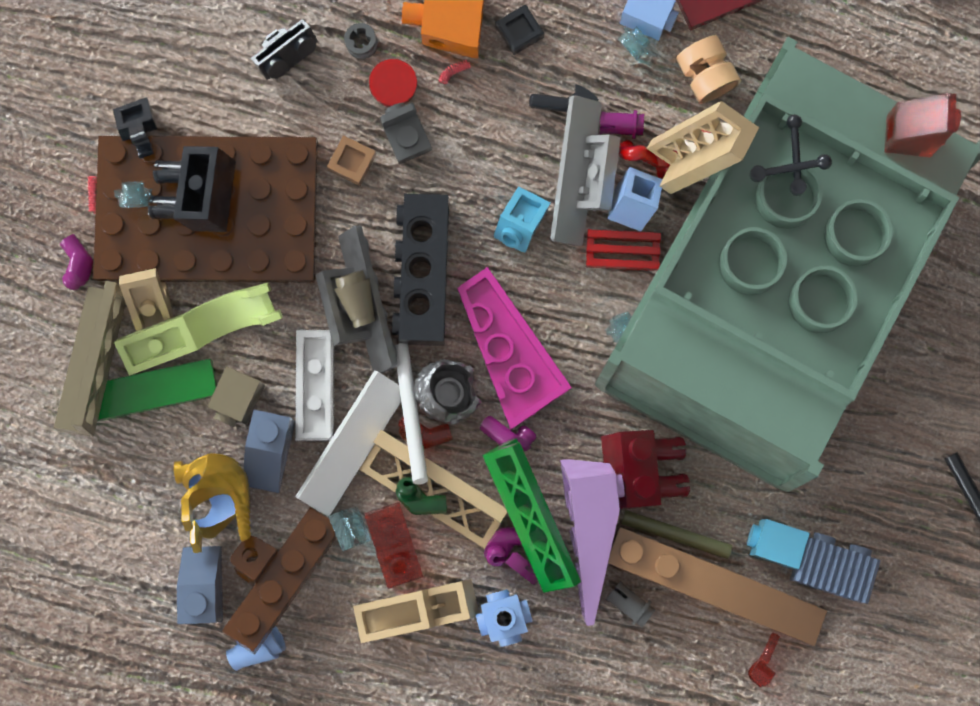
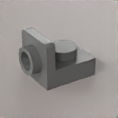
(405, 132)

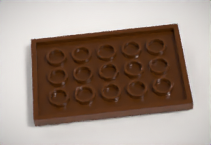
(268, 219)

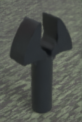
(558, 103)

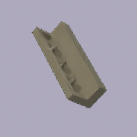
(90, 360)

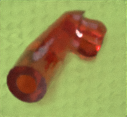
(430, 437)

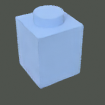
(649, 16)
(635, 199)

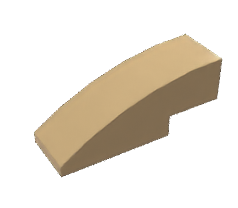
(416, 611)

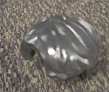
(446, 391)

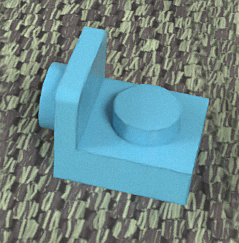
(521, 219)

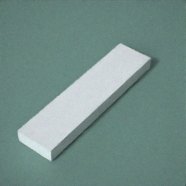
(350, 444)

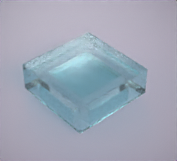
(349, 528)

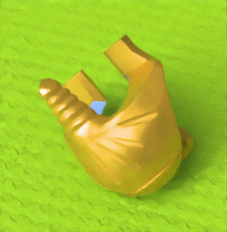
(224, 485)

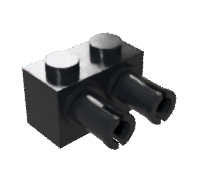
(202, 192)

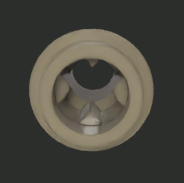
(356, 297)

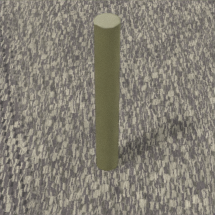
(676, 534)

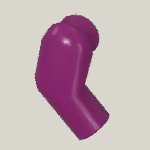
(79, 264)
(501, 434)
(501, 545)

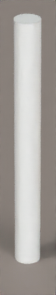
(410, 414)

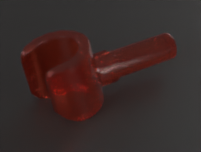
(759, 671)

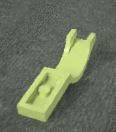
(196, 328)

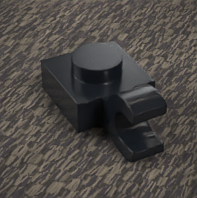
(134, 123)

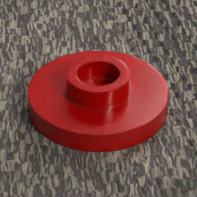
(393, 82)

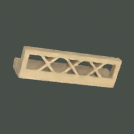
(709, 151)
(443, 478)

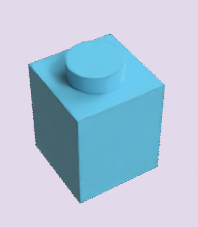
(777, 543)

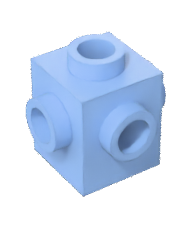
(500, 602)

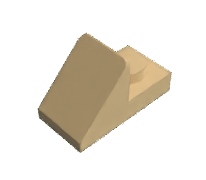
(146, 298)

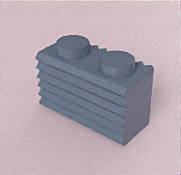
(837, 569)

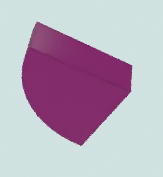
(522, 567)

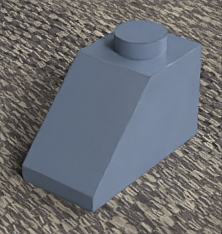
(267, 450)
(200, 586)

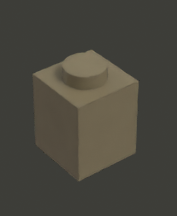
(235, 397)

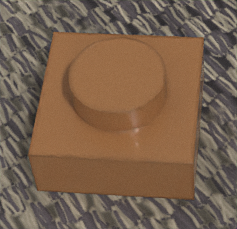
(351, 160)

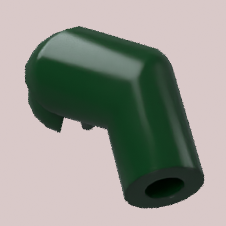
(417, 501)

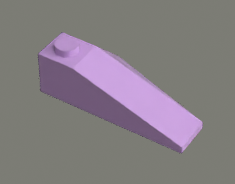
(593, 505)

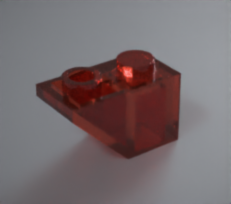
(921, 125)

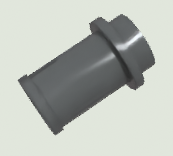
(631, 604)

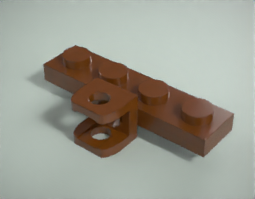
(275, 577)

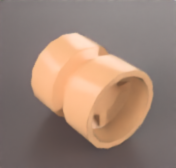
(711, 81)

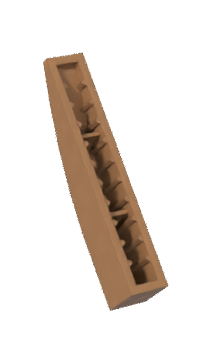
(715, 586)

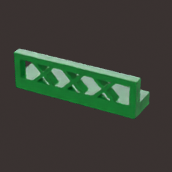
(531, 517)

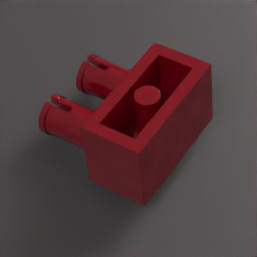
(635, 458)

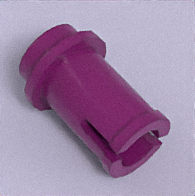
(622, 123)

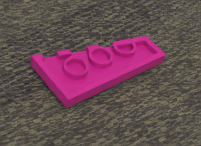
(513, 355)

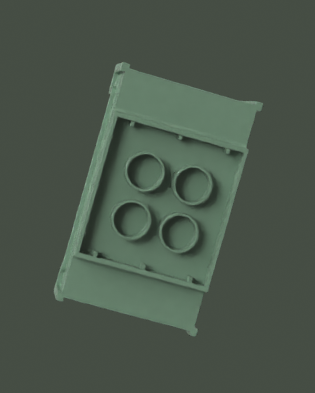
(784, 297)

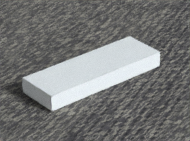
(314, 385)

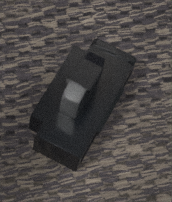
(284, 50)

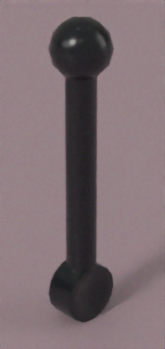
(758, 172)
(798, 186)

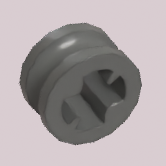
(366, 51)

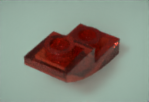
(393, 545)

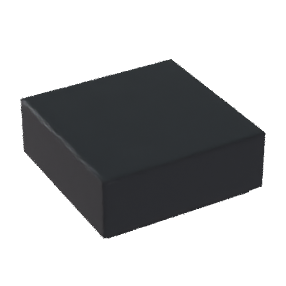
(519, 29)

